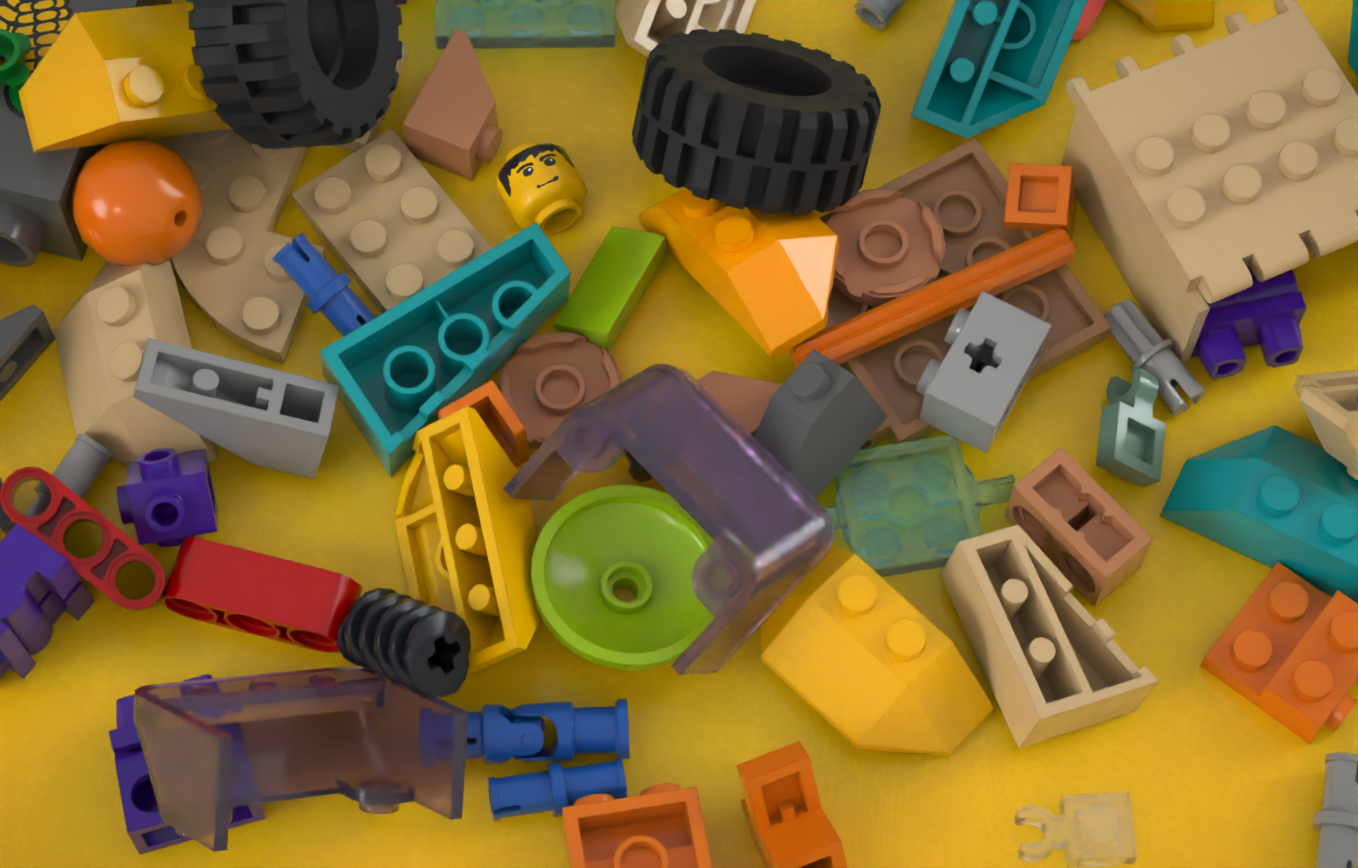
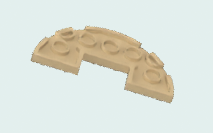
(230, 258)

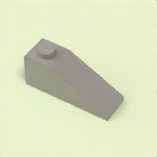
(241, 406)

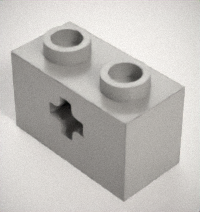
(974, 403)

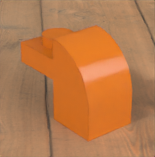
(787, 811)

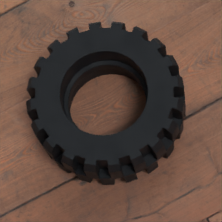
(298, 67)
(755, 121)

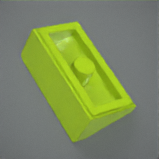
(612, 285)

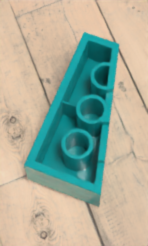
(444, 341)

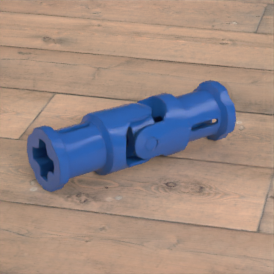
(519, 732)

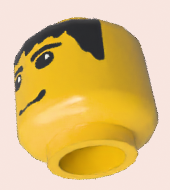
(541, 187)

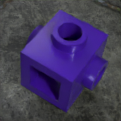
(169, 497)

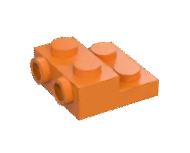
(1292, 653)
(641, 831)

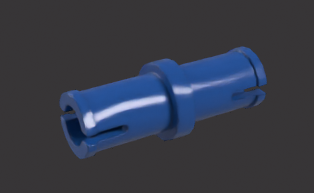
(323, 286)
(554, 788)

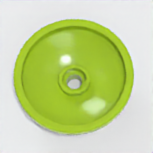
(613, 542)

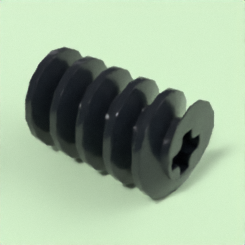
(406, 641)

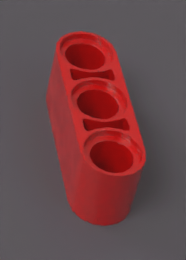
(63, 513)
(260, 594)

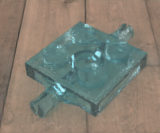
(911, 504)

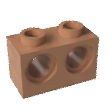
(1078, 526)

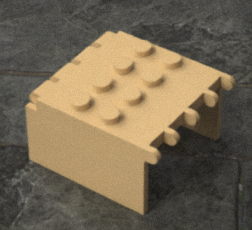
(1218, 165)

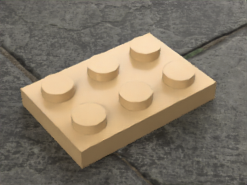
(388, 221)

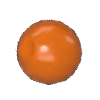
(136, 203)

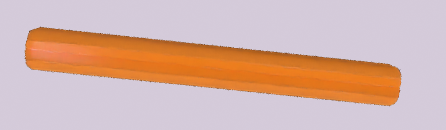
(939, 299)

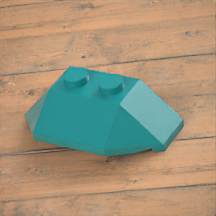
(995, 62)
(1275, 503)

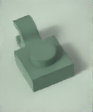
(1128, 434)

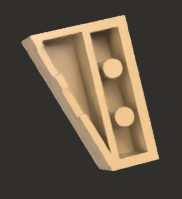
(1036, 641)

